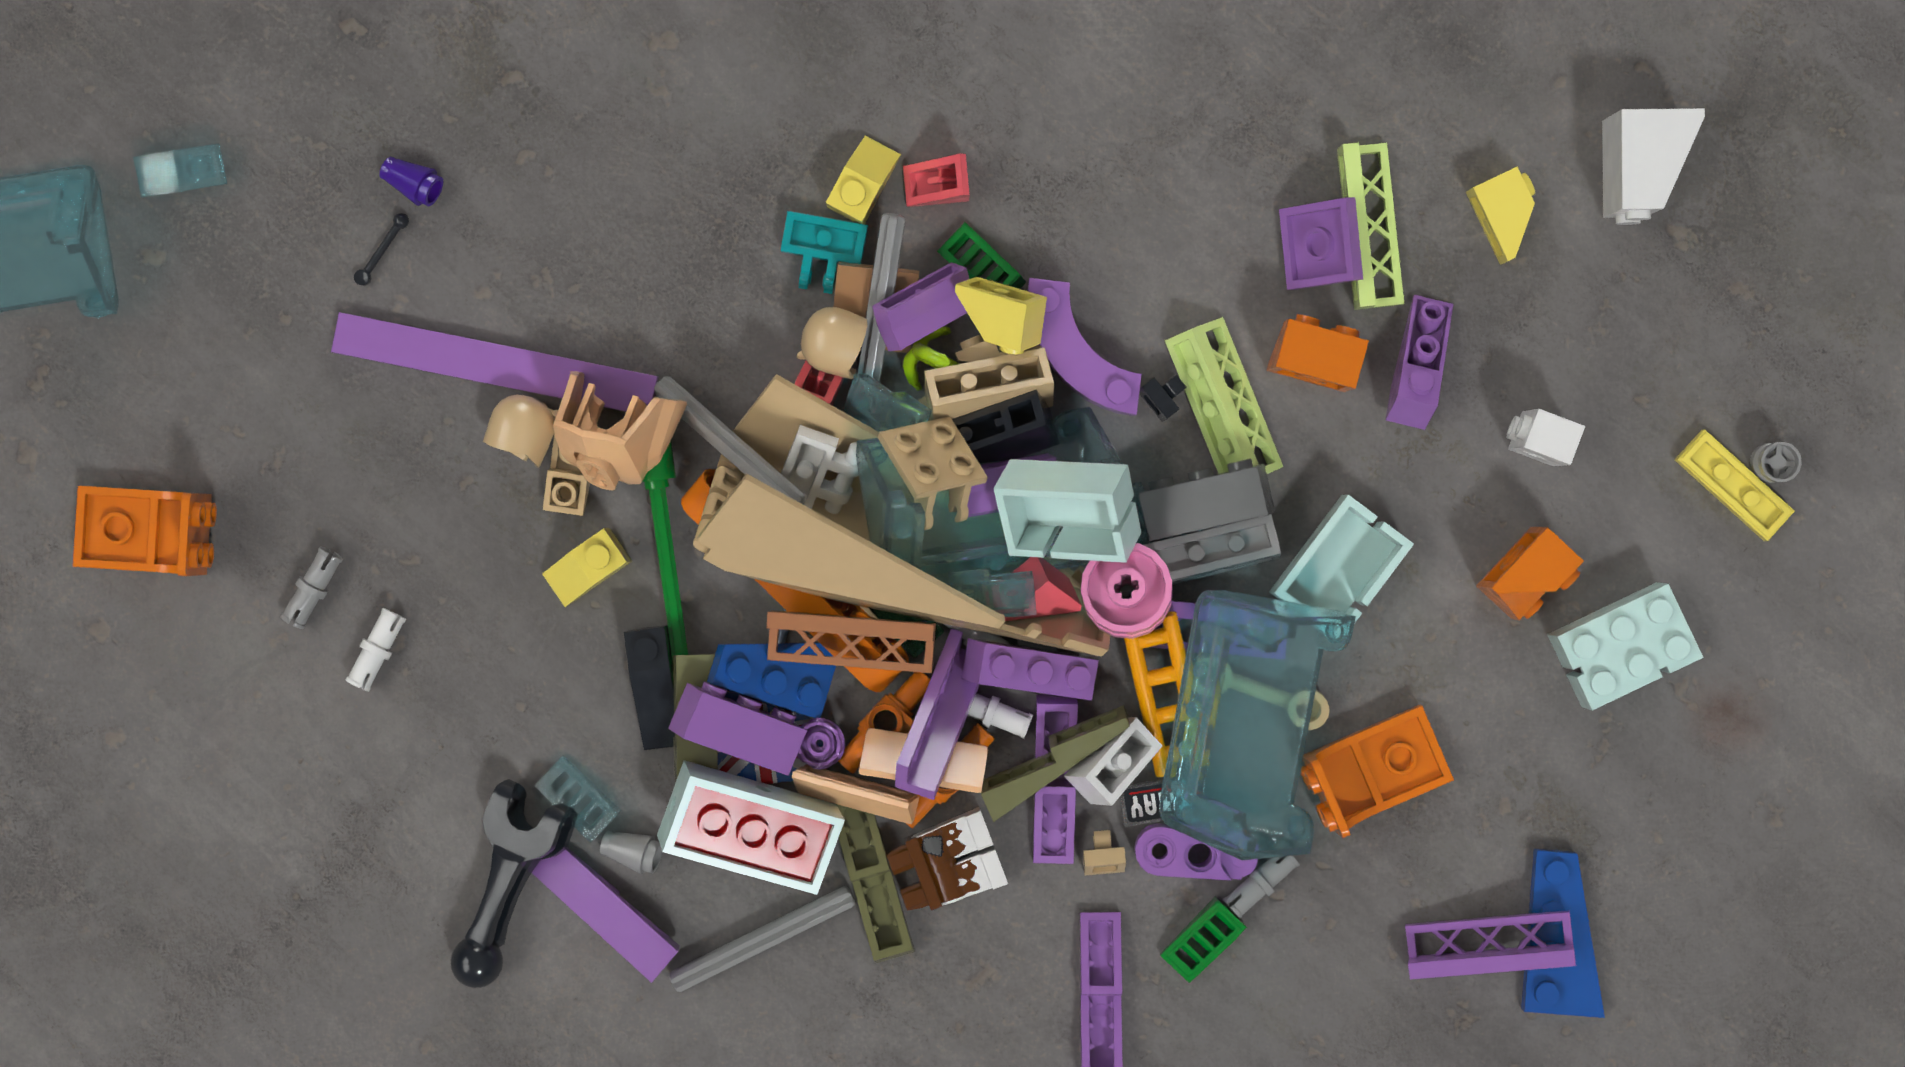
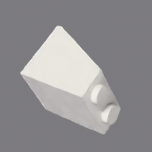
(1644, 159)

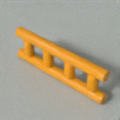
(1145, 679)

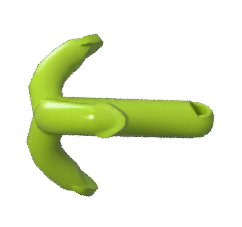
(929, 356)

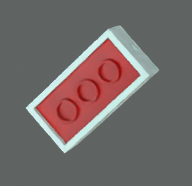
(750, 827)

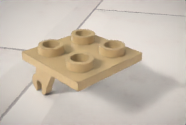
(934, 459)

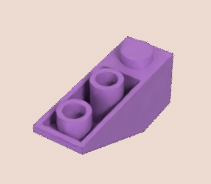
(1420, 363)

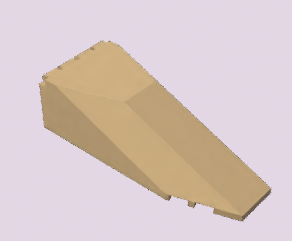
(830, 555)

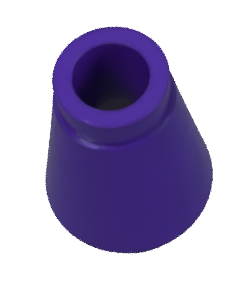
(412, 180)

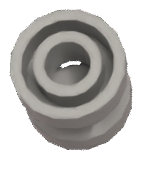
(1784, 462)

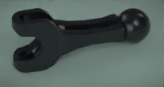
(515, 855)

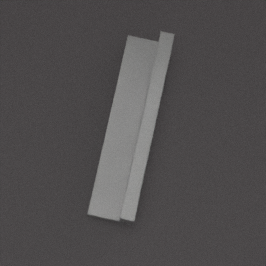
(1217, 550)

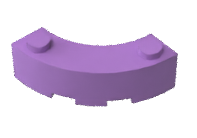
(1076, 361)

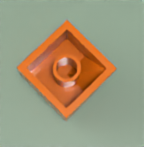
(1319, 354)
(1528, 570)

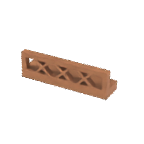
(850, 626)

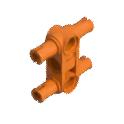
(902, 704)

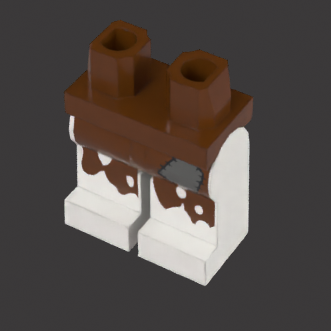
(935, 859)

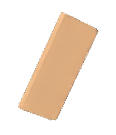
(963, 771)
(856, 793)

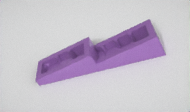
(1056, 801)
(607, 913)
(1100, 989)

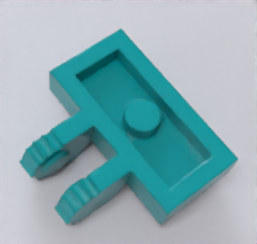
(823, 240)

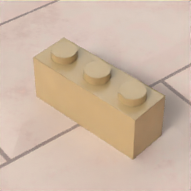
(985, 382)

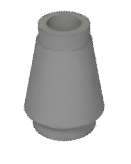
(634, 851)

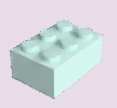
(1081, 497)
(1343, 560)
(1625, 645)

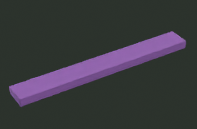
(484, 361)

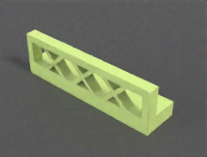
(1353, 186)
(1217, 404)

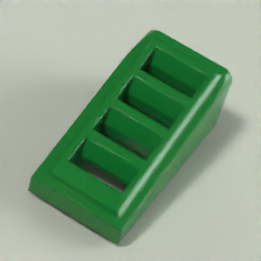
(960, 238)
(1214, 907)

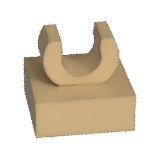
(1103, 858)

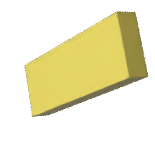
(1734, 485)

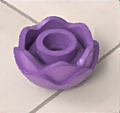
(833, 746)

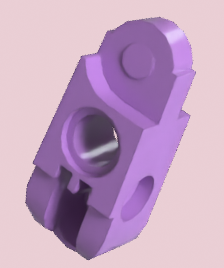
(1176, 862)

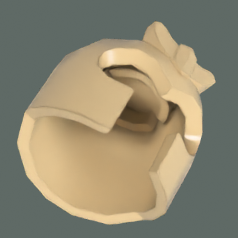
(833, 341)
(521, 427)

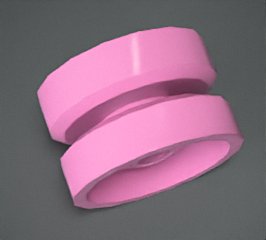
(1149, 600)

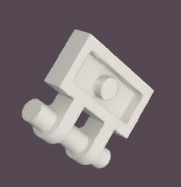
(807, 465)

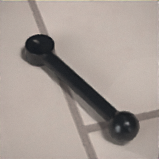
(363, 276)

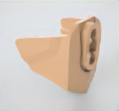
(623, 450)

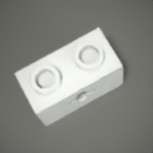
(1545, 437)
(1115, 765)

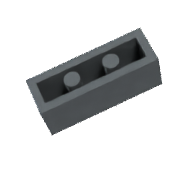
(1206, 500)

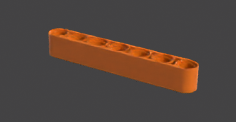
(797, 601)

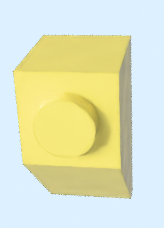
(862, 180)
(1504, 210)
(1003, 313)
(586, 566)

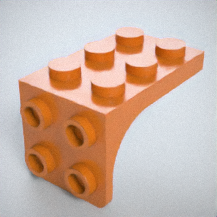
(144, 530)
(1375, 769)

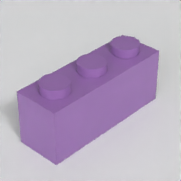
(1029, 669)
(738, 727)

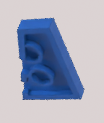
(783, 684)

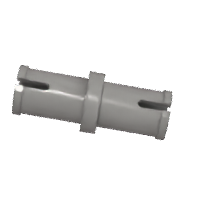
(311, 587)
(1259, 884)

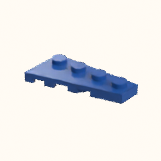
(1561, 990)

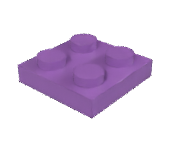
(1321, 243)

